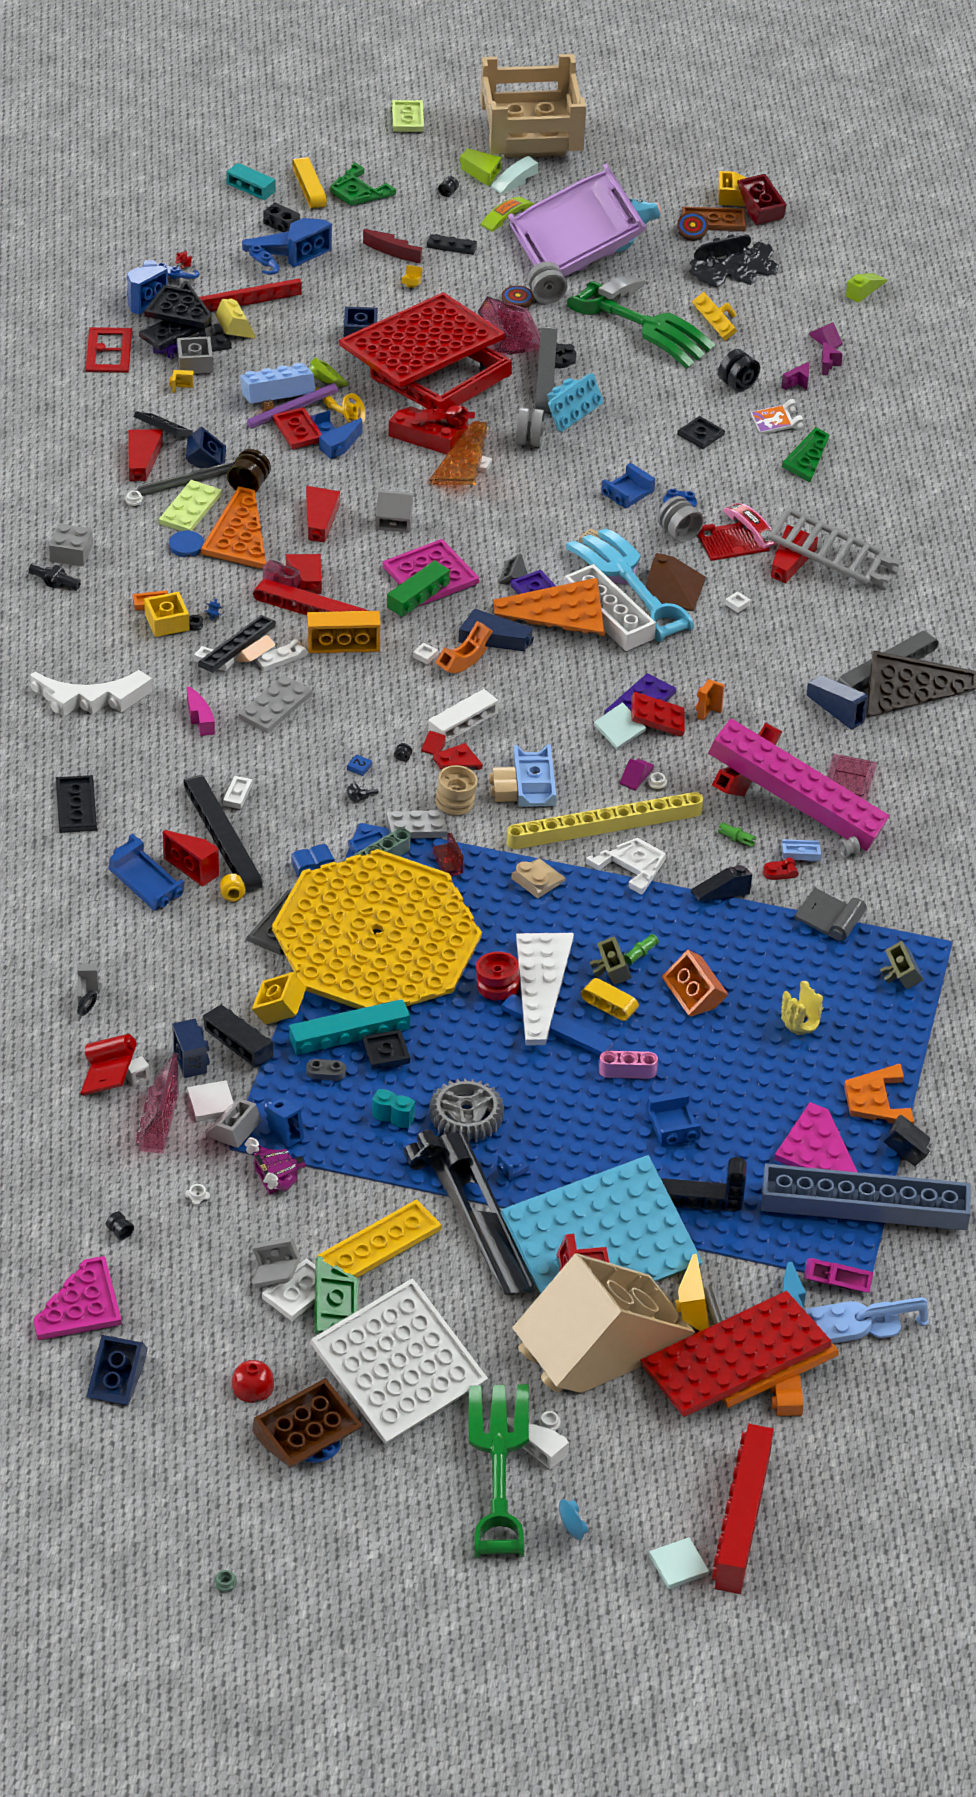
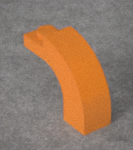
(468, 652)

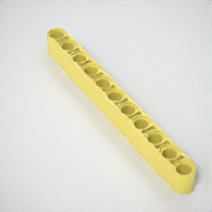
(604, 820)

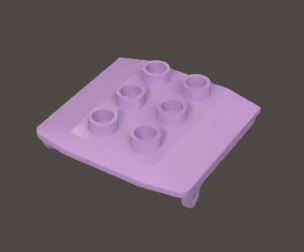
(578, 223)

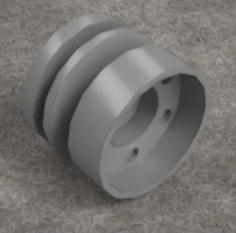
(680, 519)

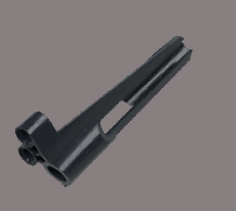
(456, 1166)

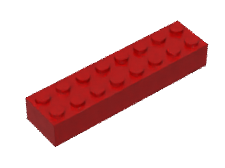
(742, 1508)

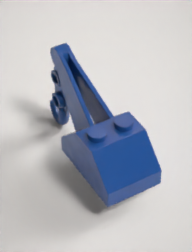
(302, 242)
(146, 282)

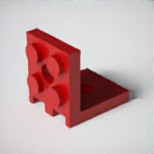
(568, 1249)

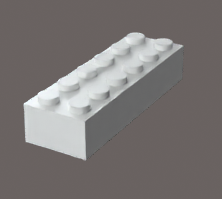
(621, 616)

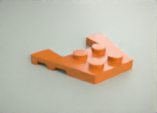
(868, 1095)

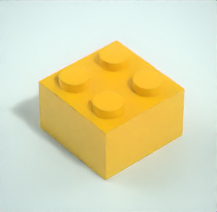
(166, 614)
(279, 998)

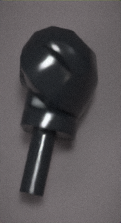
(358, 793)

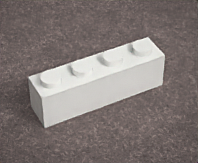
(464, 715)

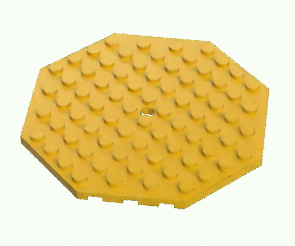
(331, 940)

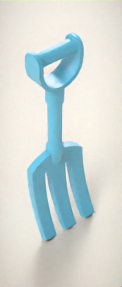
(623, 566)

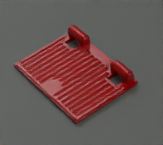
(729, 541)

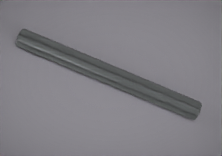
(184, 479)

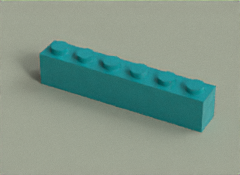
(348, 1026)

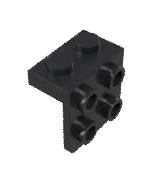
(908, 1140)

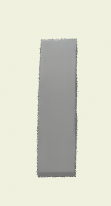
(621, 286)

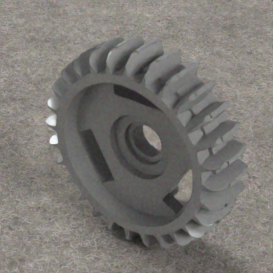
(450, 1102)

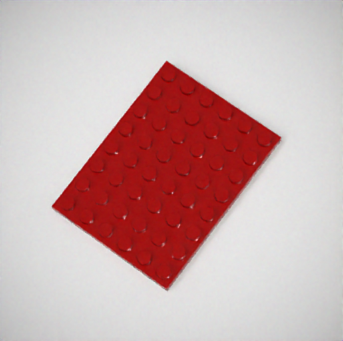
(421, 339)

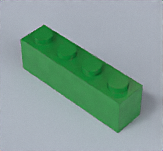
(418, 588)

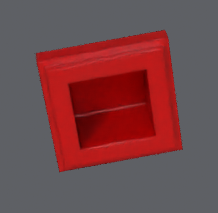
(434, 743)

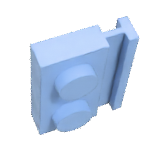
(801, 850)

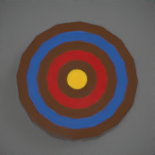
(692, 226)
(518, 296)

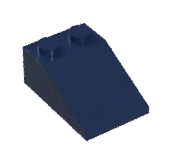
(116, 1370)

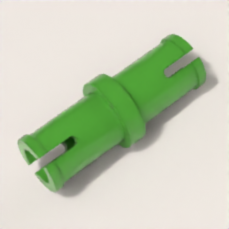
(737, 834)
(641, 949)

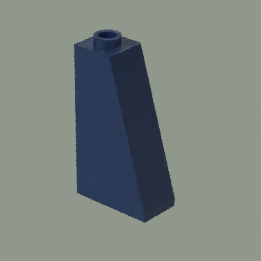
(505, 632)
(839, 700)

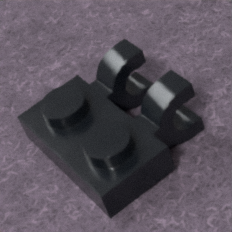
(219, 340)

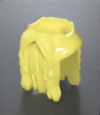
(808, 1006)

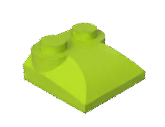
(325, 373)

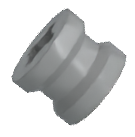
(849, 846)

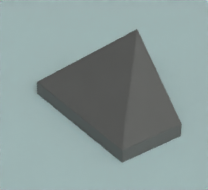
(513, 569)

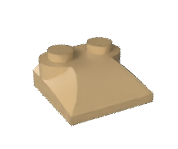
(537, 877)

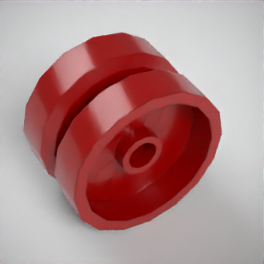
(497, 975)

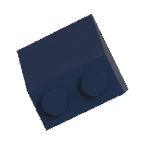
(205, 449)

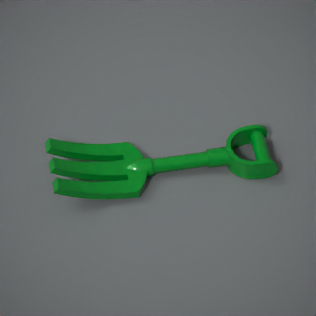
(659, 330)
(499, 1444)

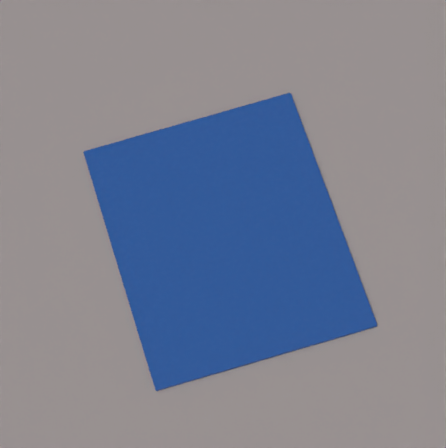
(570, 1122)

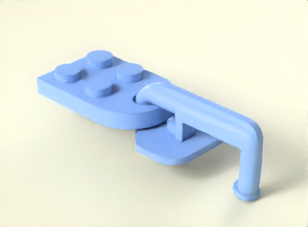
(854, 1320)

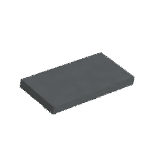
(263, 934)

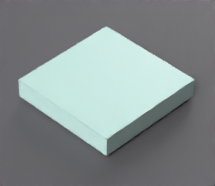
(618, 727)
(678, 1563)

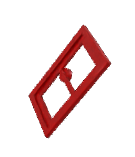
(93, 346)

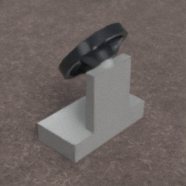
(87, 982)

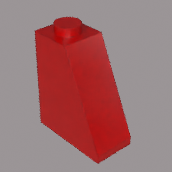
(310, 570)

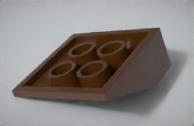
(674, 582)

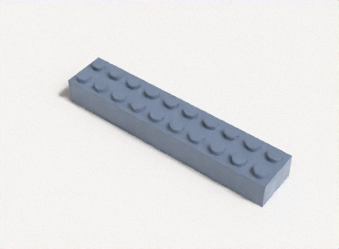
(866, 1197)

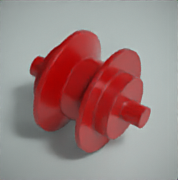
(183, 259)

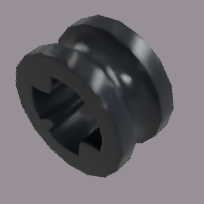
(195, 622)
(402, 747)

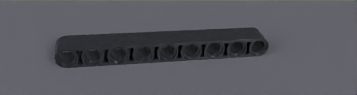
(222, 831)

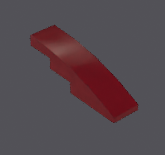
(391, 246)

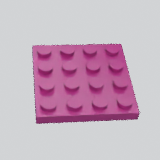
(411, 562)

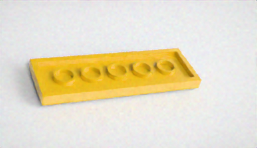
(383, 1239)

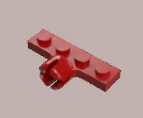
(454, 415)

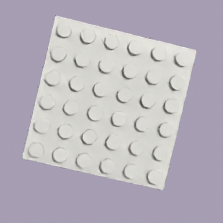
(398, 1361)

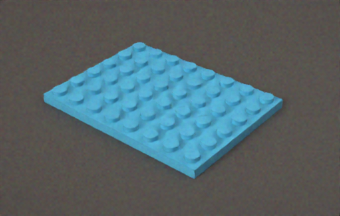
(612, 1209)

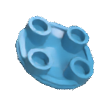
(571, 1519)

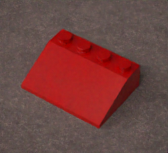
(430, 434)

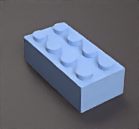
(277, 383)

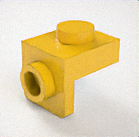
(412, 276)
(181, 378)

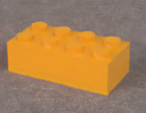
(343, 631)

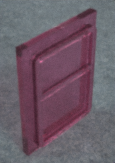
(853, 774)

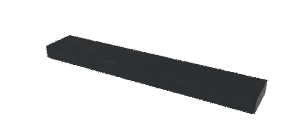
(236, 643)

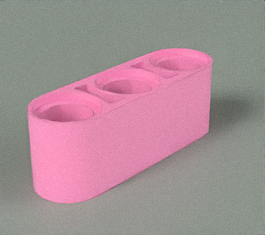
(628, 1064)

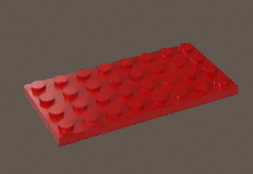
(735, 1353)

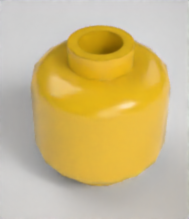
(232, 887)

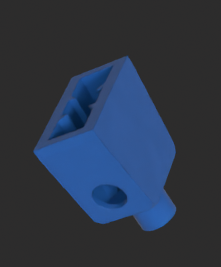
(285, 1121)

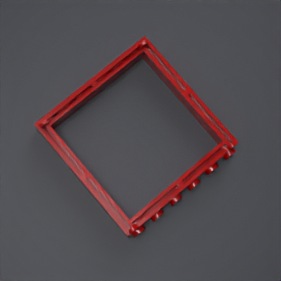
(498, 369)

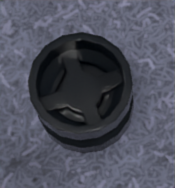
(448, 186)
(119, 1225)

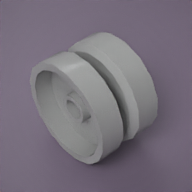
(547, 282)
(532, 427)

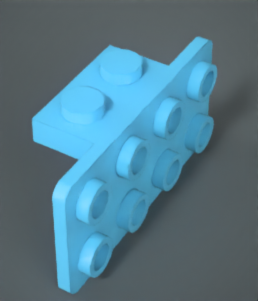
(573, 400)

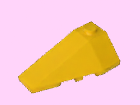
(692, 1297)

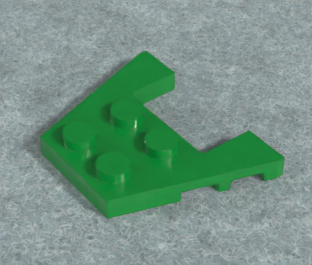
(355, 191)

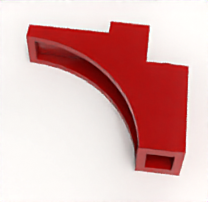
(734, 783)

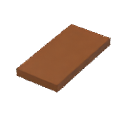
(721, 218)

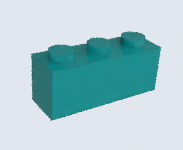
(251, 181)

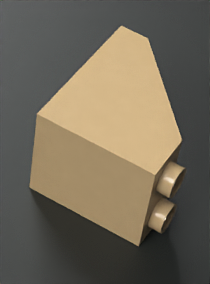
(597, 1324)

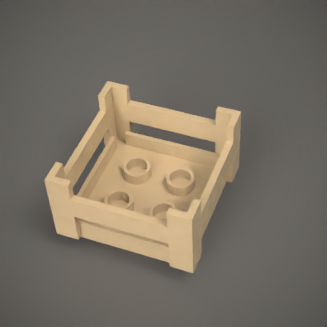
(533, 120)

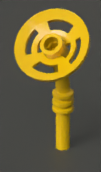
(347, 409)

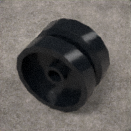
(739, 370)

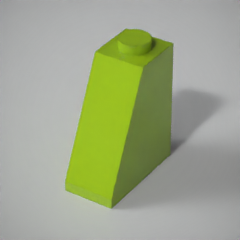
(481, 165)

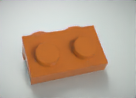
(710, 698)

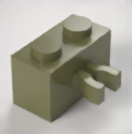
(611, 961)
(902, 966)

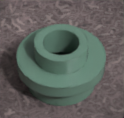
(225, 1575)

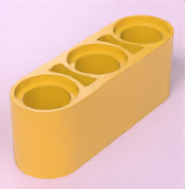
(609, 999)

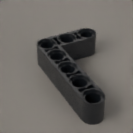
(711, 1195)

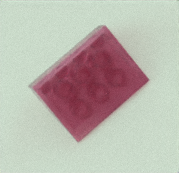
(515, 322)
(159, 1108)

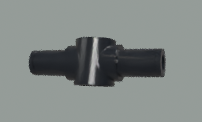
(54, 576)

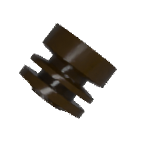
(249, 470)

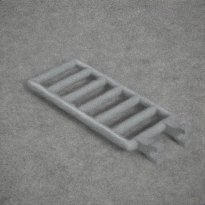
(881, 559)

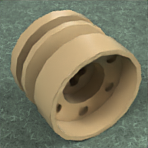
(456, 790)

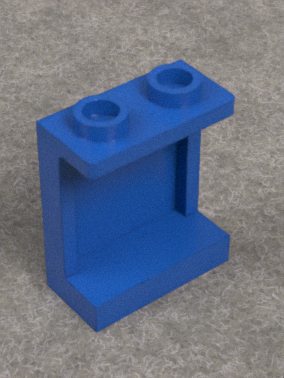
(629, 487)
(673, 1118)

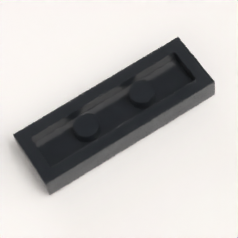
(452, 244)

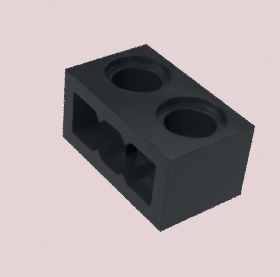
(279, 217)

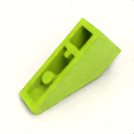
(863, 285)

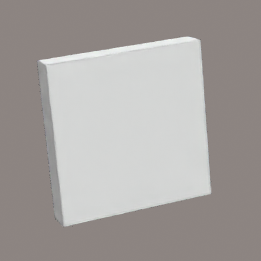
(209, 1099)

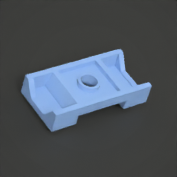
(534, 788)

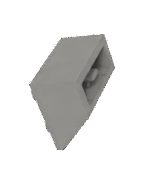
(394, 511)
(235, 1123)

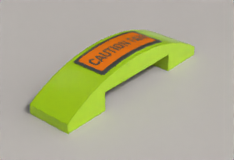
(496, 217)

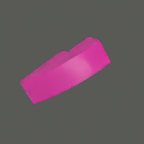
(200, 712)
(838, 1275)

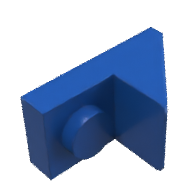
(323, 421)

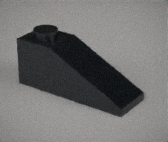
(725, 884)

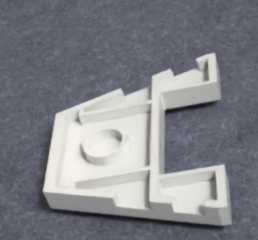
(634, 856)

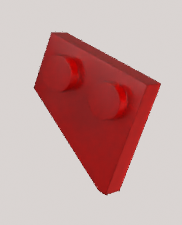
(457, 755)

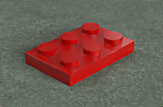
(297, 428)
(657, 714)

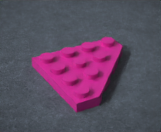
(815, 1143)
(82, 1304)

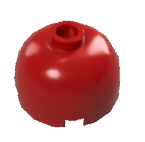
(252, 1381)

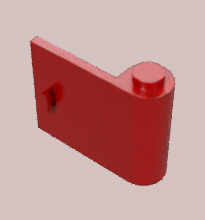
(108, 1062)

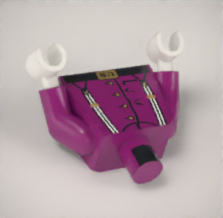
(274, 1167)

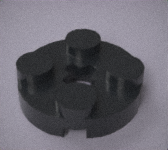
(567, 353)

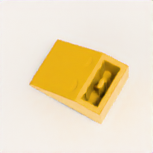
(728, 189)

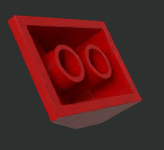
(191, 856)

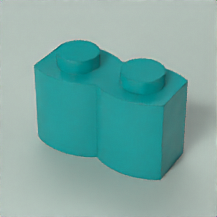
(393, 1108)

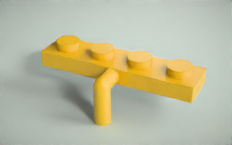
(715, 315)

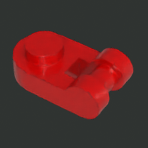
(777, 871)

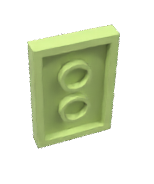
(407, 115)

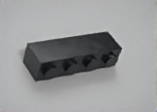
(238, 1035)

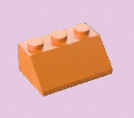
(694, 984)

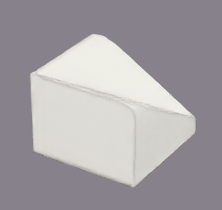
(138, 1071)

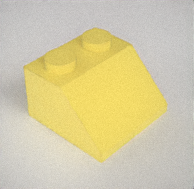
(233, 319)

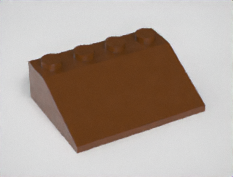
(305, 1423)

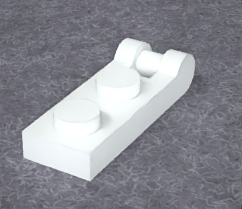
(281, 655)

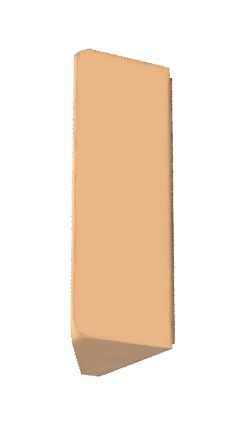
(256, 649)

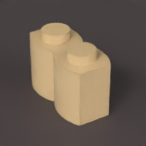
(504, 784)

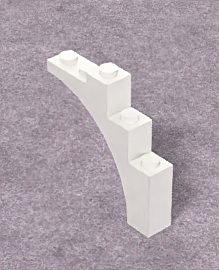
(92, 698)

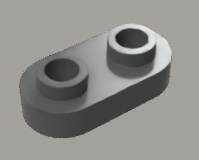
(326, 1069)

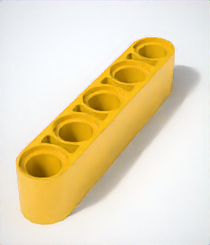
(309, 182)

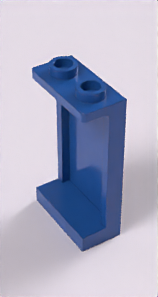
(145, 876)

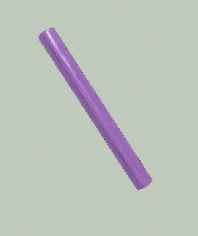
(294, 404)

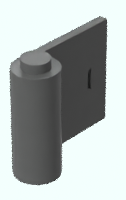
(831, 914)

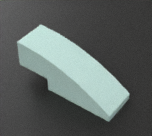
(515, 175)

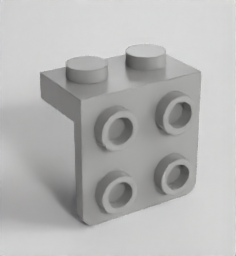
(276, 1261)

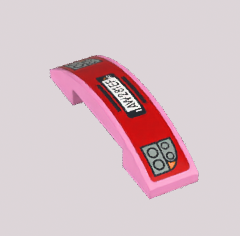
(752, 521)

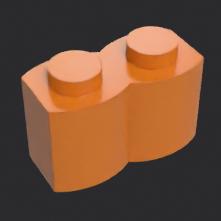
(788, 1397)

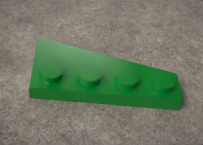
(807, 455)

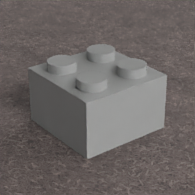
(195, 354)
(70, 544)

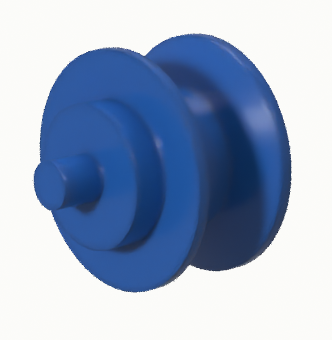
(213, 609)

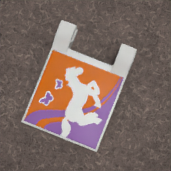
(777, 418)

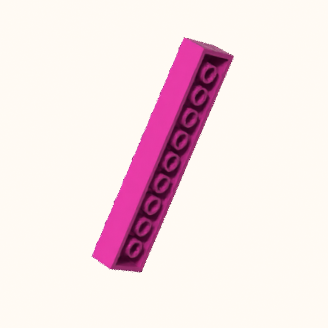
(798, 784)

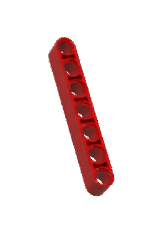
(297, 599)

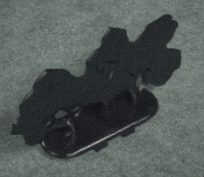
(739, 265)

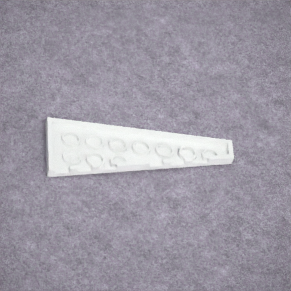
(541, 973)

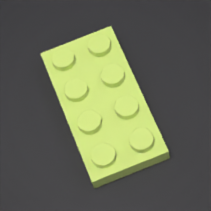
(190, 506)

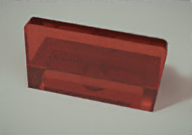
(449, 856)

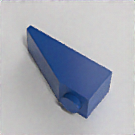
(340, 439)

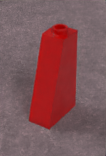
(143, 452)
(321, 511)
(788, 561)

